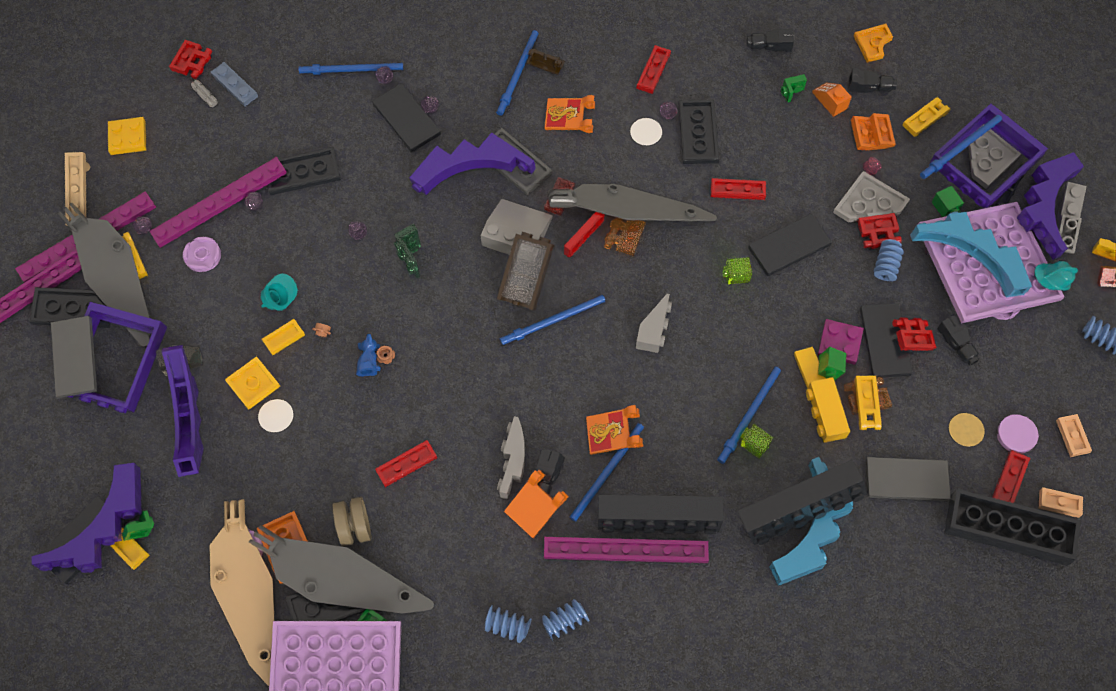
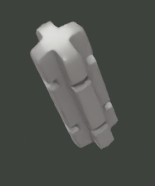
(204, 93)

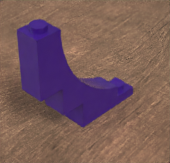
(491, 154)

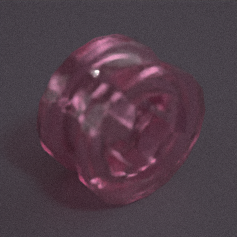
(872, 165)

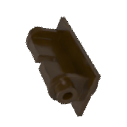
(544, 61)

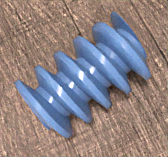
(888, 260)
(1100, 333)
(564, 619)
(506, 624)

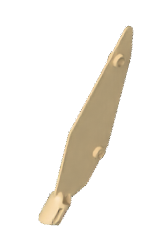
(243, 588)

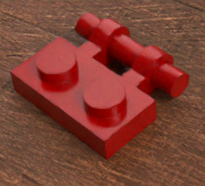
(186, 57)
(878, 225)
(914, 339)

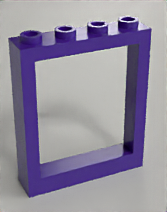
(1007, 130)
(133, 321)

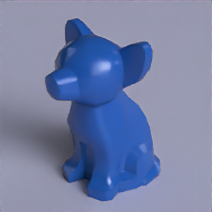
(367, 361)

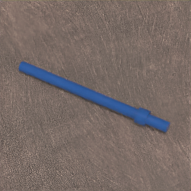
(316, 69)
(506, 97)
(936, 165)
(519, 333)
(731, 444)
(603, 476)

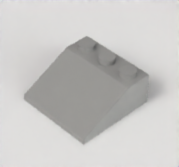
(510, 220)

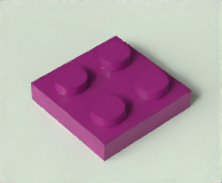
(841, 337)

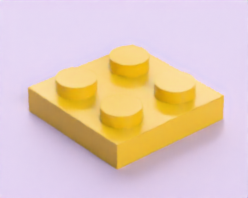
(126, 135)
(252, 383)

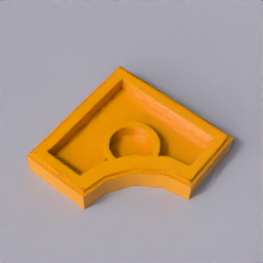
(872, 41)

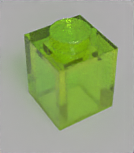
(737, 270)
(756, 440)

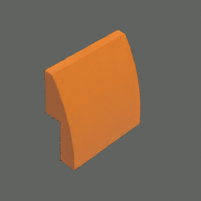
(873, 132)

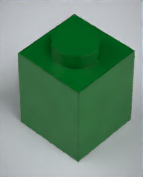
(947, 201)
(832, 363)

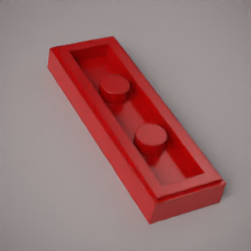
(653, 69)
(738, 189)
(583, 234)
(406, 463)
(1011, 477)

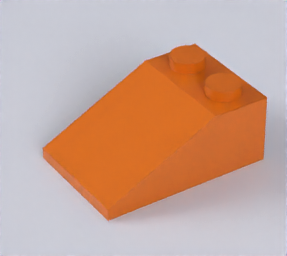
(285, 527)

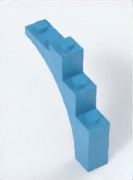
(981, 244)
(807, 555)

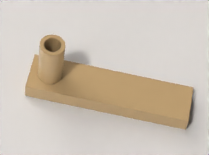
(75, 182)

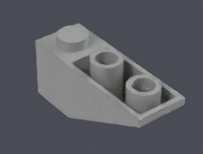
(651, 328)

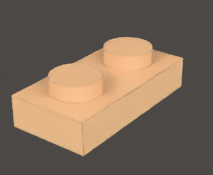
(1073, 435)
(1061, 502)

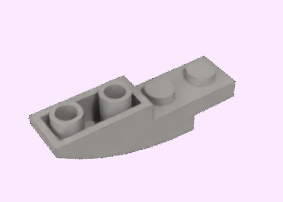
(1069, 214)
(514, 451)

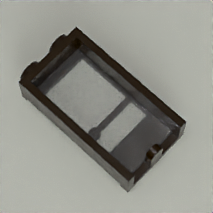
(525, 270)

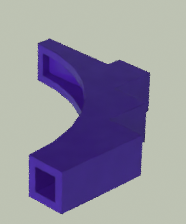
(1041, 197)
(186, 415)
(105, 529)

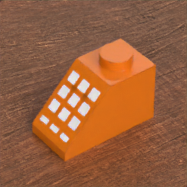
(833, 97)

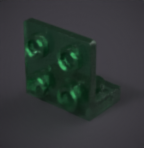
(407, 243)

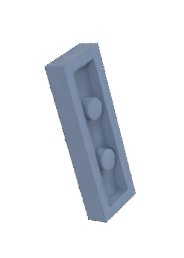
(234, 84)

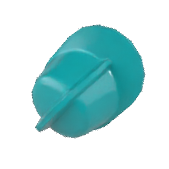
(1056, 275)
(279, 292)

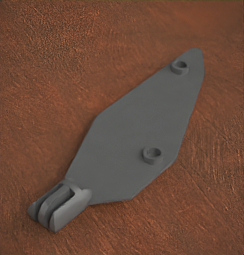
(626, 203)
(108, 266)
(337, 576)

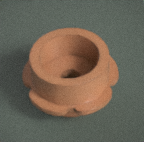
(322, 330)
(385, 350)

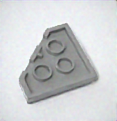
(990, 158)
(870, 198)

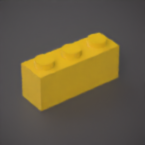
(827, 410)

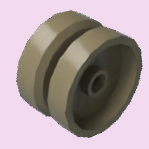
(349, 521)

